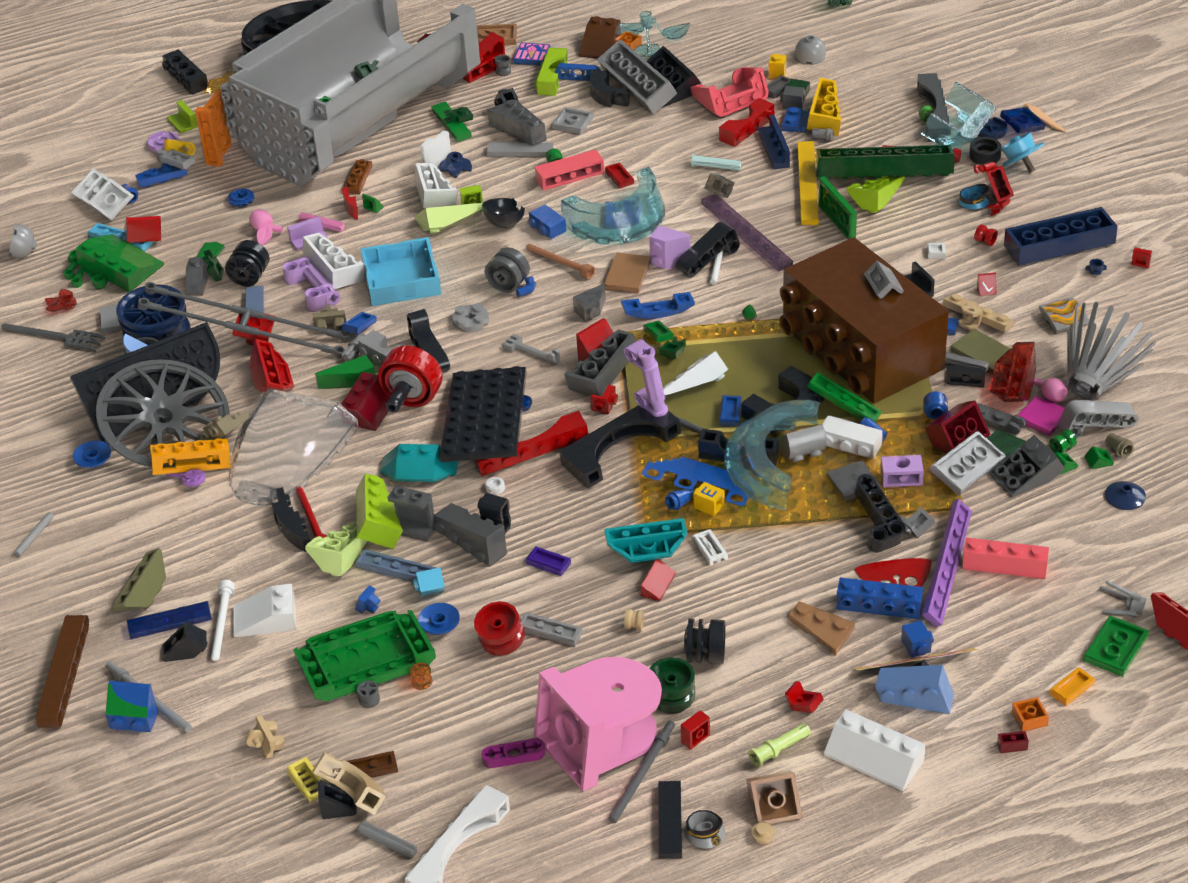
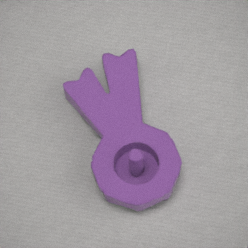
(190, 478)

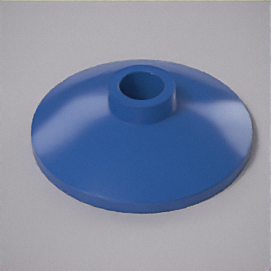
(92, 454)
(439, 618)

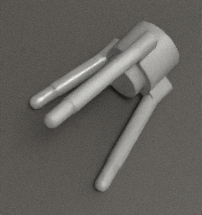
(1135, 601)

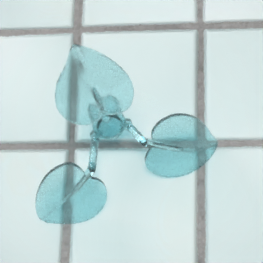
(647, 23)

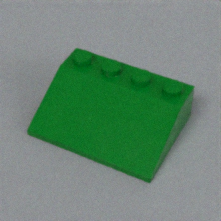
(117, 260)

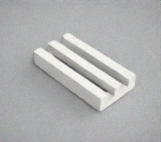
(715, 557)

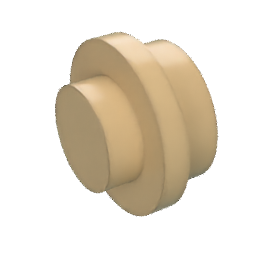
(763, 833)

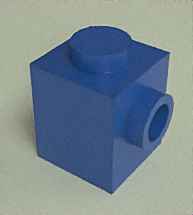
(916, 638)

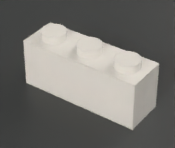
(852, 437)

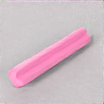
(326, 223)

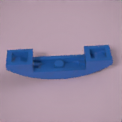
(660, 309)

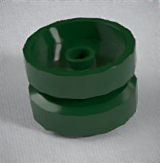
(677, 684)

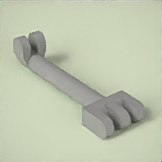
(516, 342)

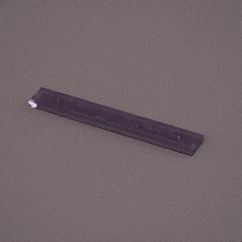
(747, 232)

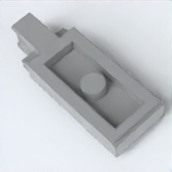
(175, 158)

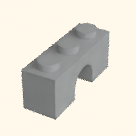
(374, 347)

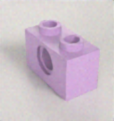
(902, 471)

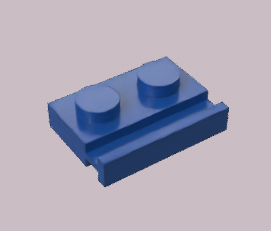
(795, 119)

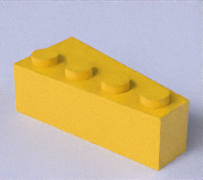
(825, 108)

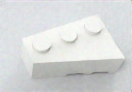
(432, 187)

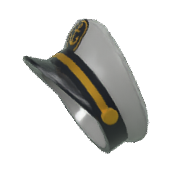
(704, 829)

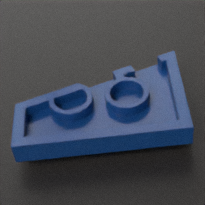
(159, 175)

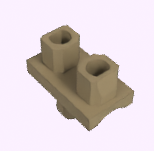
(329, 317)

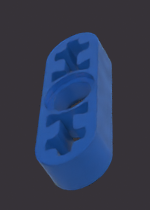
(572, 76)

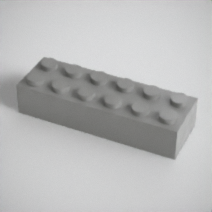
(637, 76)

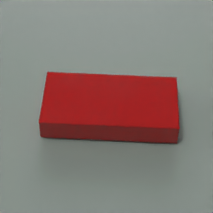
(619, 175)

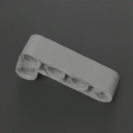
(1096, 413)

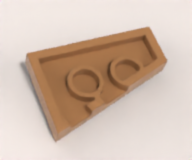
(826, 627)

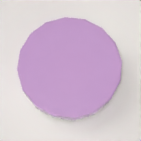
(156, 140)

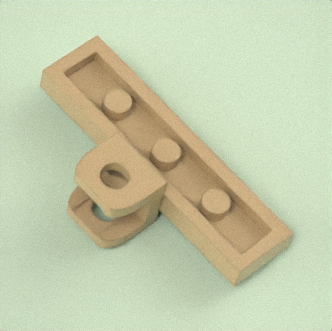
(975, 314)

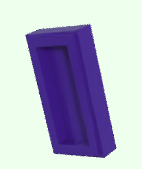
(548, 561)

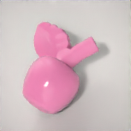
(262, 223)
(1052, 389)

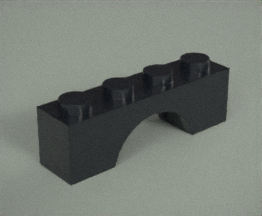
(713, 444)

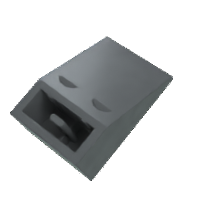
(1027, 467)

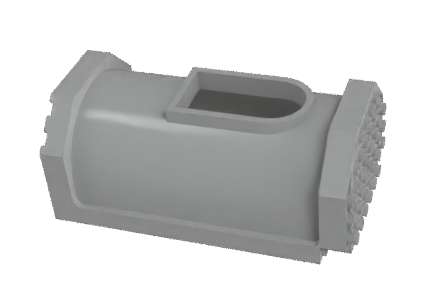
(277, 86)

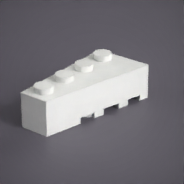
(332, 261)

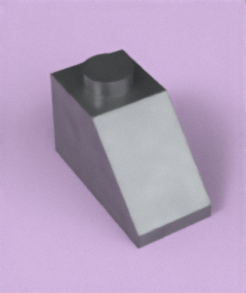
(196, 276)
(590, 303)

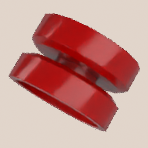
(499, 628)

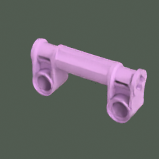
(323, 290)
(652, 395)

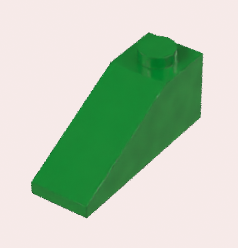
(344, 374)

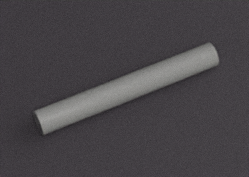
(33, 534)

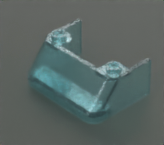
(972, 110)

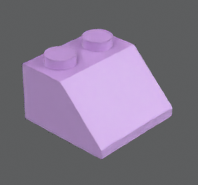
(667, 246)

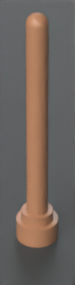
(586, 270)

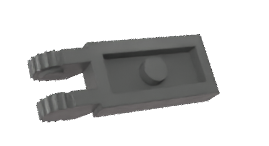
(1001, 420)

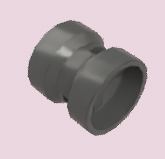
(503, 67)

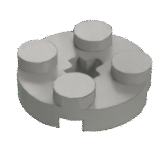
(463, 313)

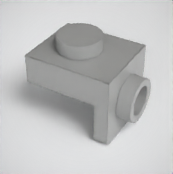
(918, 522)

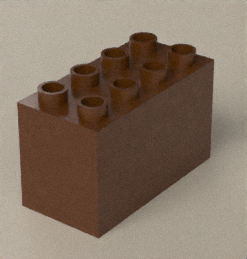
(862, 337)

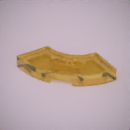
(214, 84)

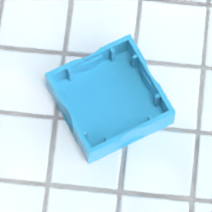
(400, 271)

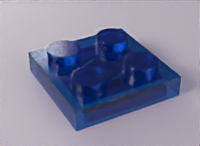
(1022, 120)

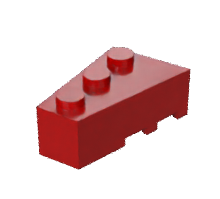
(489, 49)

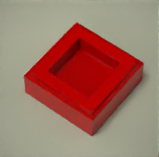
(1141, 257)

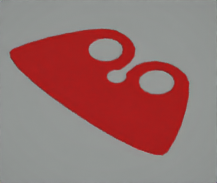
(904, 568)

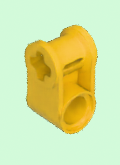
(170, 144)

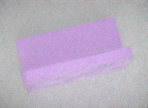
(304, 228)

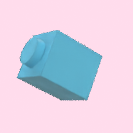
(429, 582)

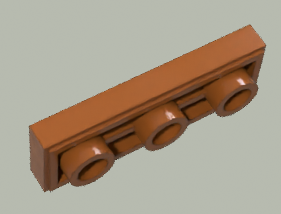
(358, 176)

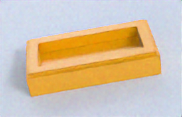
(1072, 686)

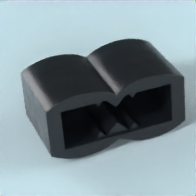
(495, 509)

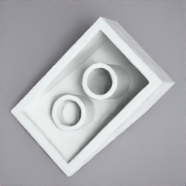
(266, 612)

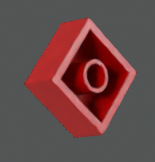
(695, 729)

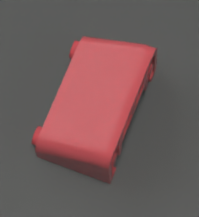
(747, 86)

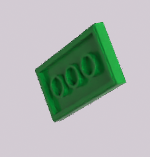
(837, 208)

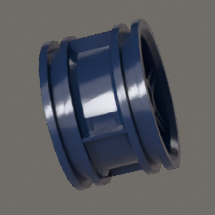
(149, 322)

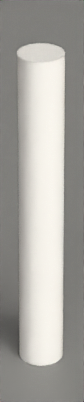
(716, 267)

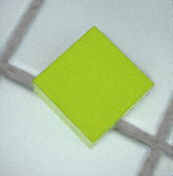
(471, 195)

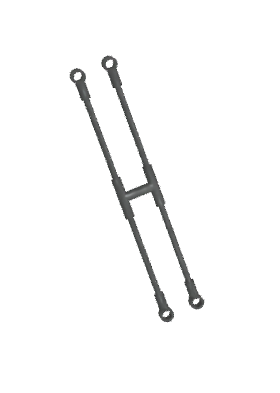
(151, 288)

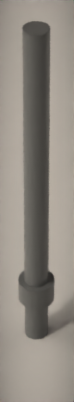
(660, 741)

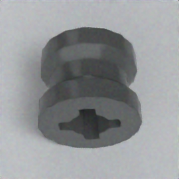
(368, 694)

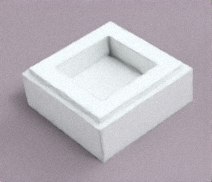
(936, 250)

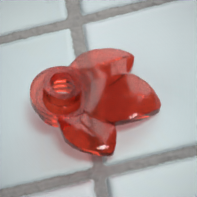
(64, 301)

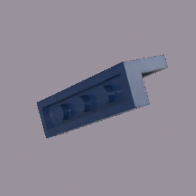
(775, 144)

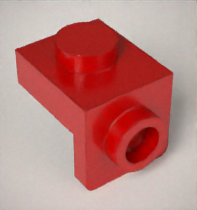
(605, 402)
(803, 700)

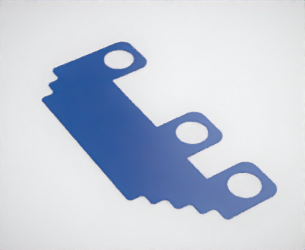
(694, 472)

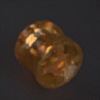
(421, 676)

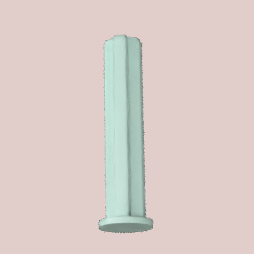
(715, 162)

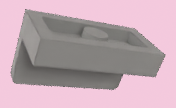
(882, 279)

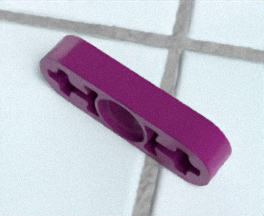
(505, 748)

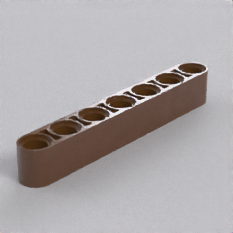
(62, 671)

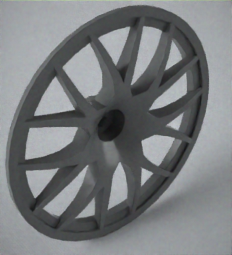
(158, 408)

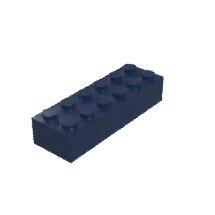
(1060, 236)

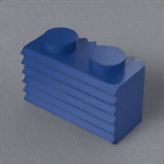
(547, 221)

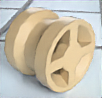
(634, 619)

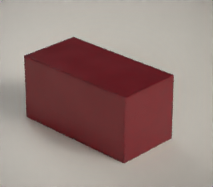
(1012, 742)

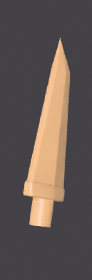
(1046, 119)

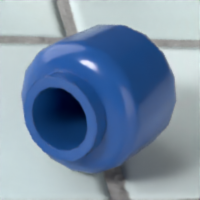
(935, 404)

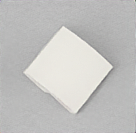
(436, 149)

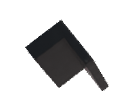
(921, 279)
(966, 376)

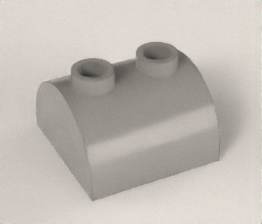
(803, 442)

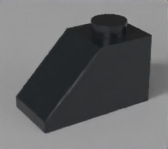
(184, 643)

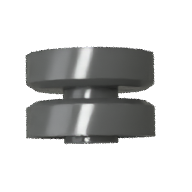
(507, 269)

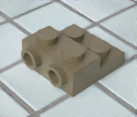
(222, 426)

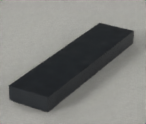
(670, 819)

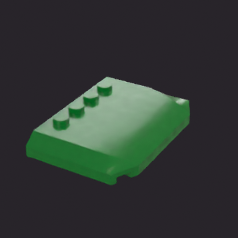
(363, 651)

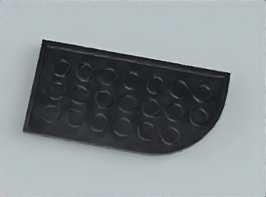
(193, 347)

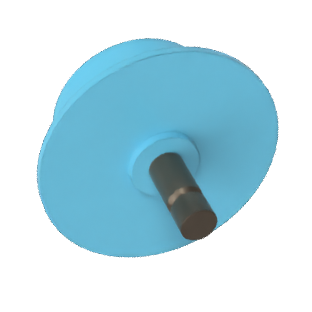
(1020, 148)

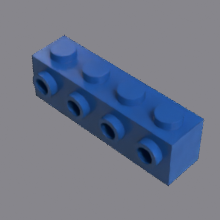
(879, 598)

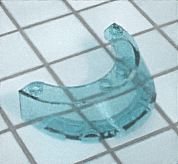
(618, 221)
(746, 454)

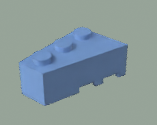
(916, 687)

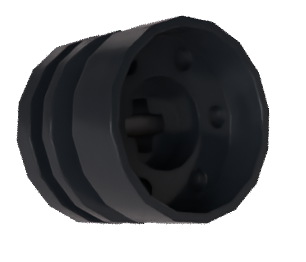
(247, 263)
(705, 641)

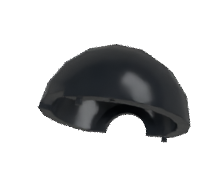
(502, 212)

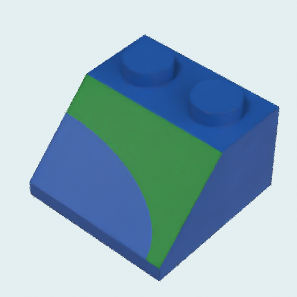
(130, 706)

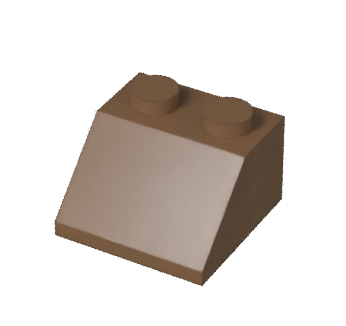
(774, 797)

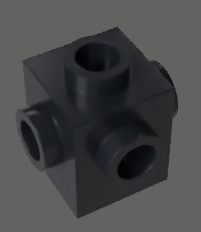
(505, 95)

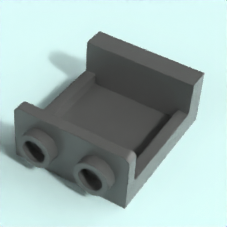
(413, 512)

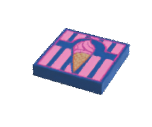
(531, 53)

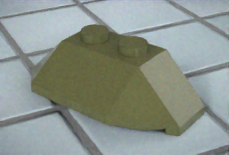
(142, 584)

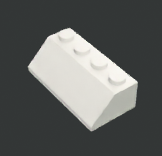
(875, 750)

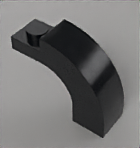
(605, 94)

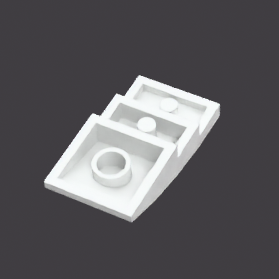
(102, 194)

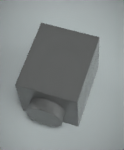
(793, 97)

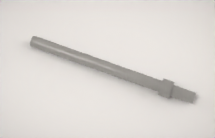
(123, 676)

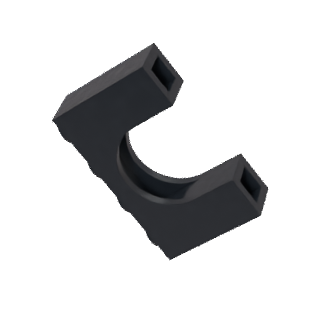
(789, 381)

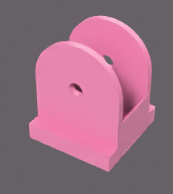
(590, 724)

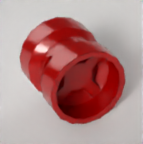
(986, 235)

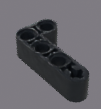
(707, 247)
(423, 337)
(877, 508)

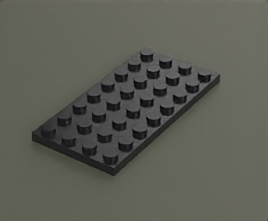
(484, 414)

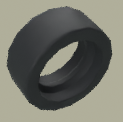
(985, 143)

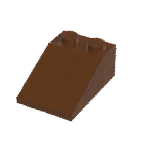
(599, 36)

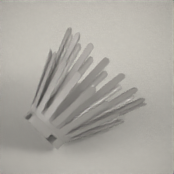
(1091, 373)

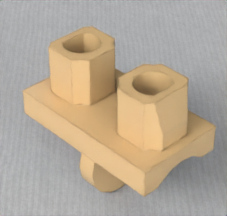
(263, 737)

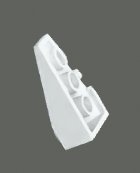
(704, 370)

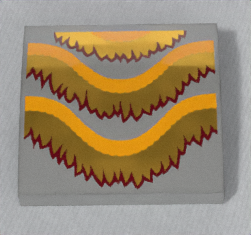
(1061, 314)

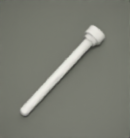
(225, 590)

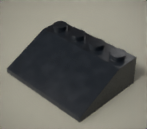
(675, 72)

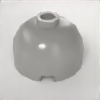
(810, 50)
(22, 242)

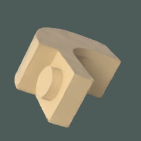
(361, 787)

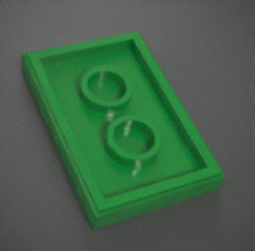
(1116, 646)

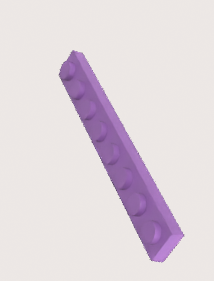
(947, 563)

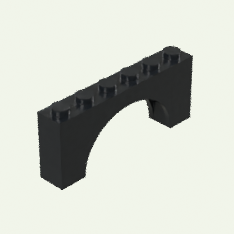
(584, 455)

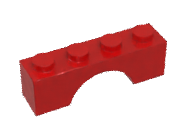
(736, 131)

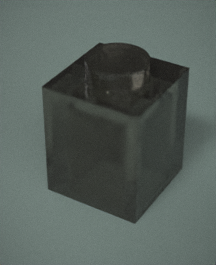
(719, 185)

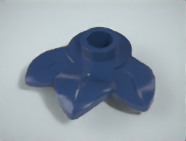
(455, 164)

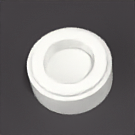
(495, 485)

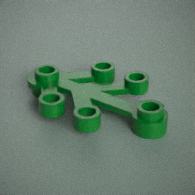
(98, 280)

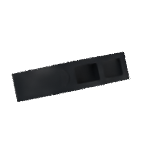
(289, 521)

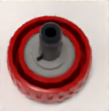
(409, 377)

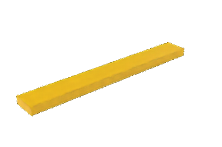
(807, 183)

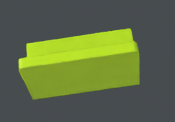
(184, 119)

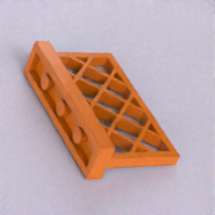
(213, 130)

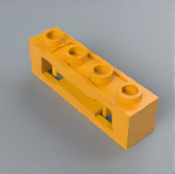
(190, 456)

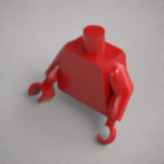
(998, 185)

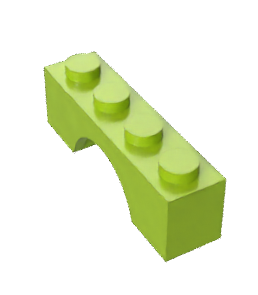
(547, 78)

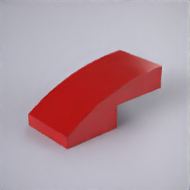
(350, 203)

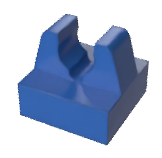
(368, 601)

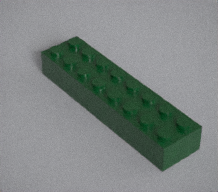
(885, 161)

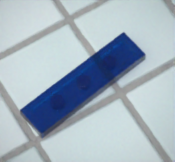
(168, 619)

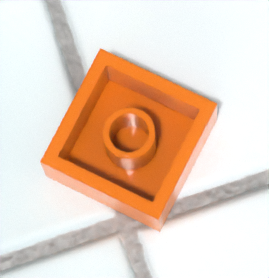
(630, 39)
(1030, 714)

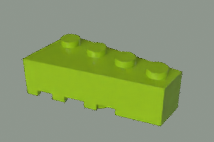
(374, 514)

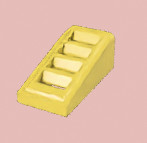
(298, 767)

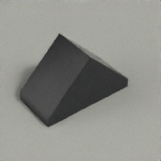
(334, 801)

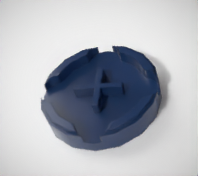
(995, 128)

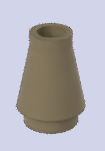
(1122, 446)

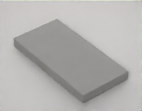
(967, 463)

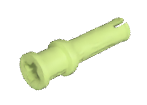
(771, 748)

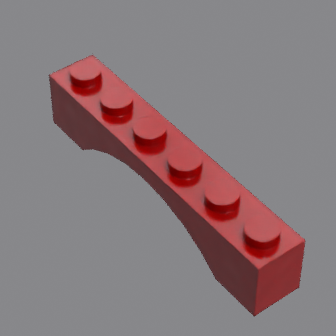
(561, 434)

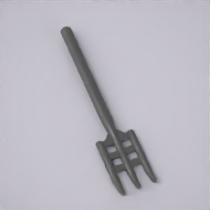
(58, 335)

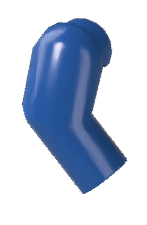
(528, 288)

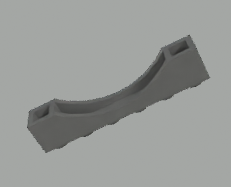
(930, 90)

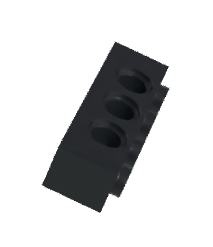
(185, 71)

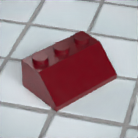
(367, 401)
(956, 426)

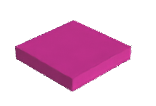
(1042, 415)

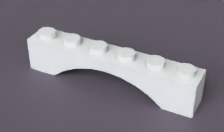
(483, 812)

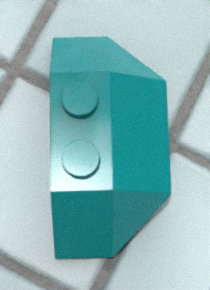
(417, 463)
(647, 540)

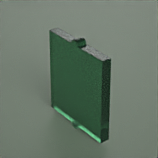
(1005, 442)

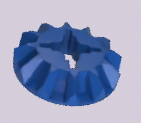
(241, 197)

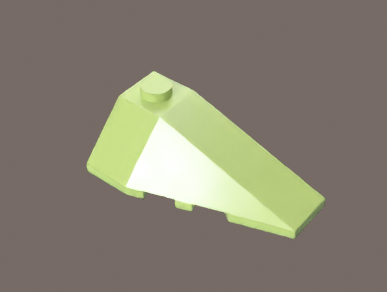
(437, 218)
(336, 551)

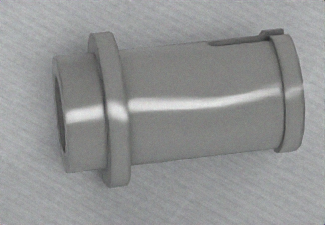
(827, 134)

